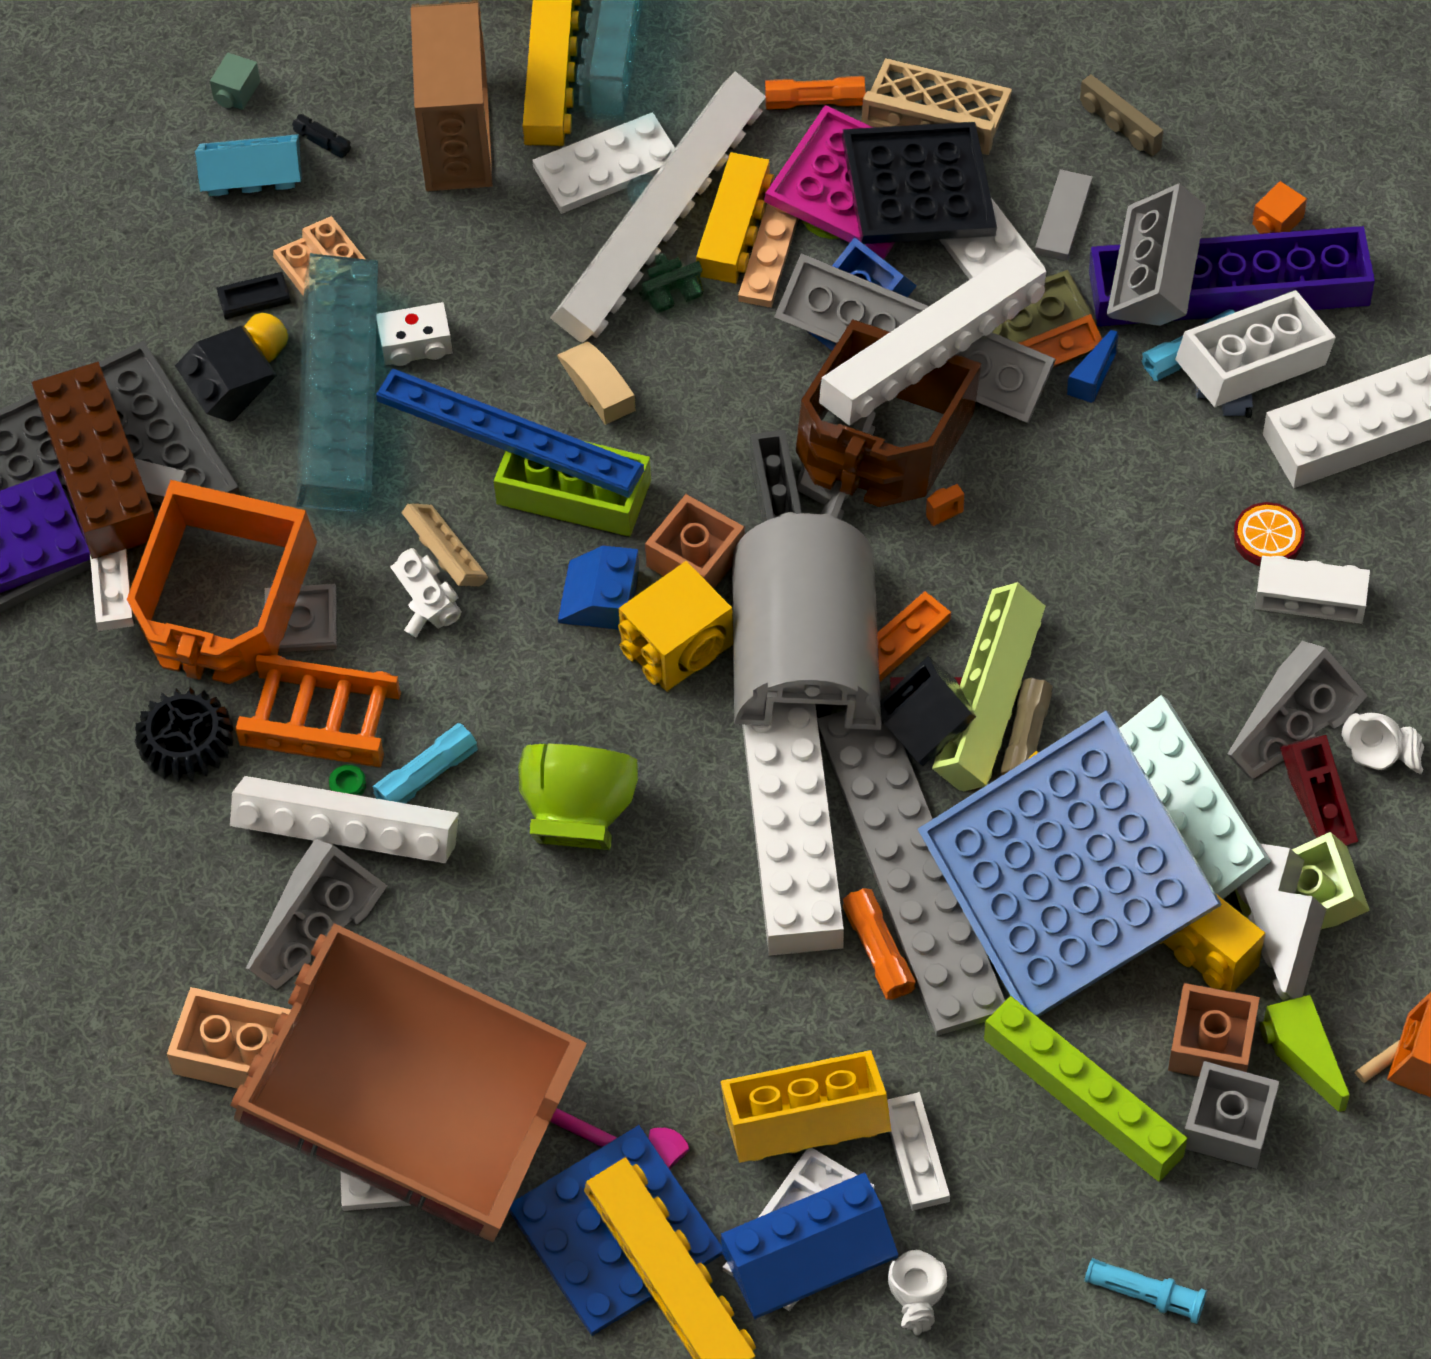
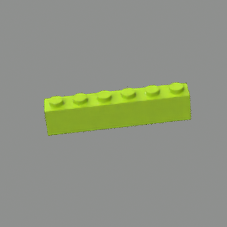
(1085, 1088)

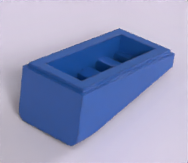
(1090, 373)

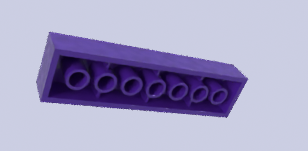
(1240, 271)

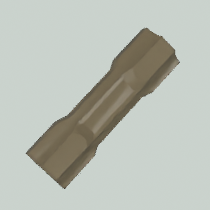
(1028, 723)

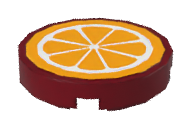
(1268, 531)

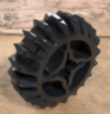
(172, 749)

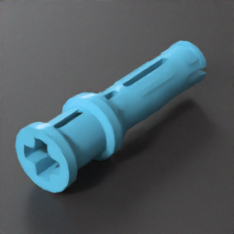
(1163, 1294)

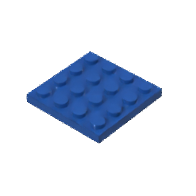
(580, 1246)

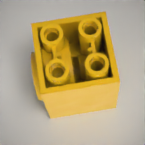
(675, 626)

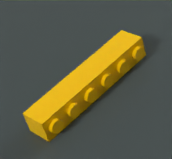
(550, 72)
(665, 1265)

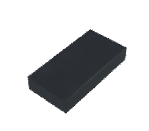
(253, 295)

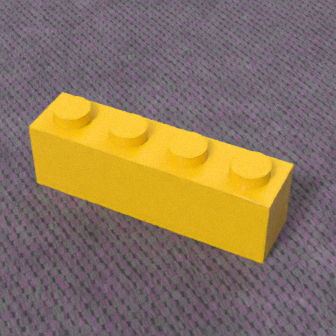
(734, 218)

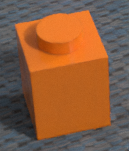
(1279, 210)

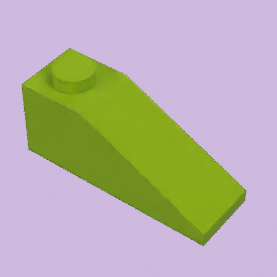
(1304, 1047)

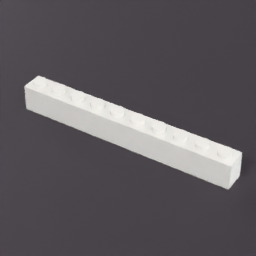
(658, 207)

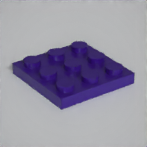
(37, 532)

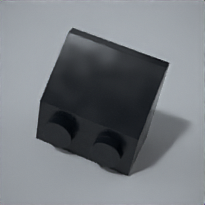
(226, 372)

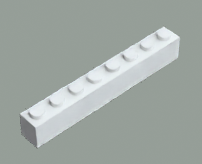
(932, 337)

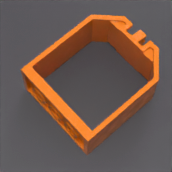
(233, 516)

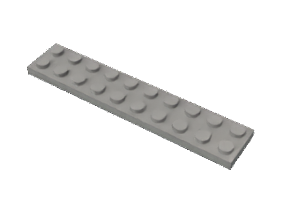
(928, 920)

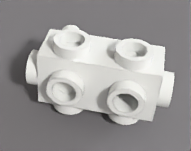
(430, 597)

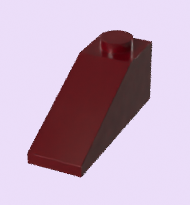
(1319, 787)

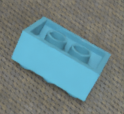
(249, 164)

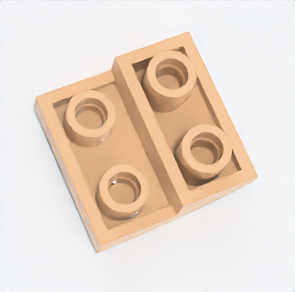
(319, 238)

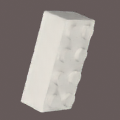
(1255, 348)

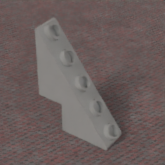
(1287, 918)

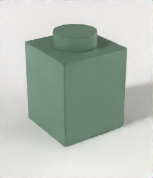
(235, 81)

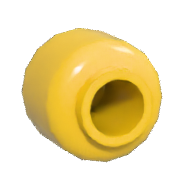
(268, 334)

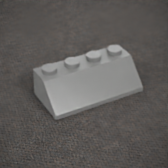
(1157, 257)

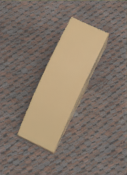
(598, 382)

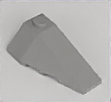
(1299, 701)
(321, 891)

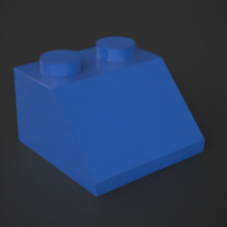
(598, 586)

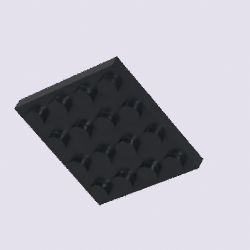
(918, 183)

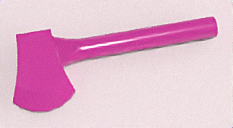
(666, 1141)

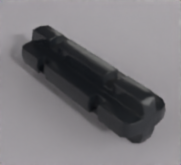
(321, 135)

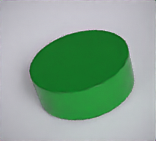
(348, 780)

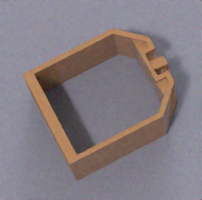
(451, 95)

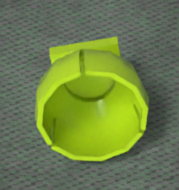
(575, 792)

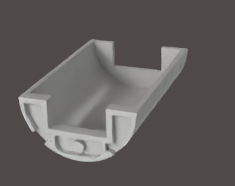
(805, 619)

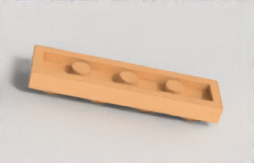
(768, 257)

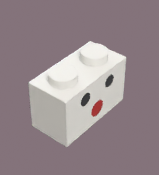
(414, 334)

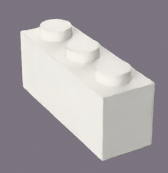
(1312, 589)

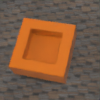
(944, 504)

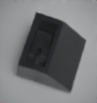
(926, 710)

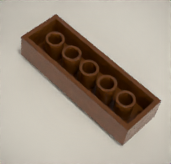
(95, 459)

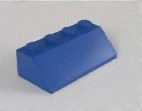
(809, 1245)

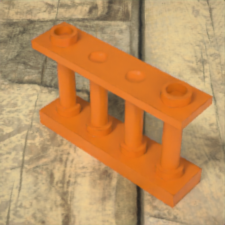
(315, 742)

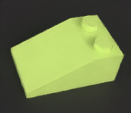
(1329, 878)

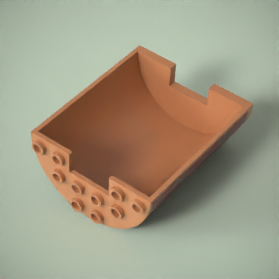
(408, 1081)

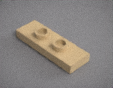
(445, 545)

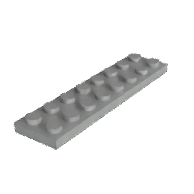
(828, 298)

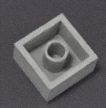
(1230, 1114)

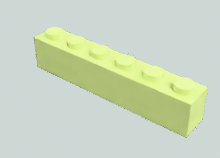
(992, 684)

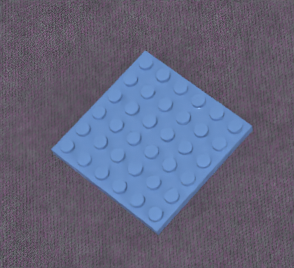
(1069, 866)

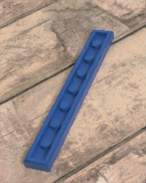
(510, 432)

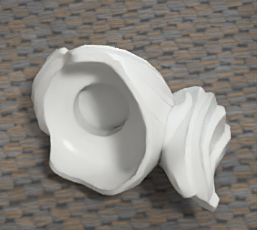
(1379, 742)
(917, 1284)

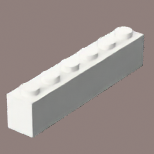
(344, 819)

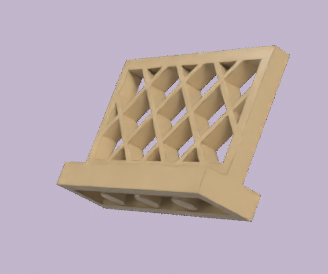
(902, 110)

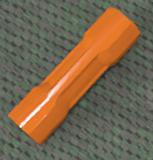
(791, 93)
(878, 943)

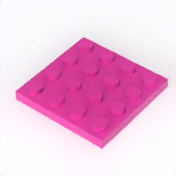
(817, 182)

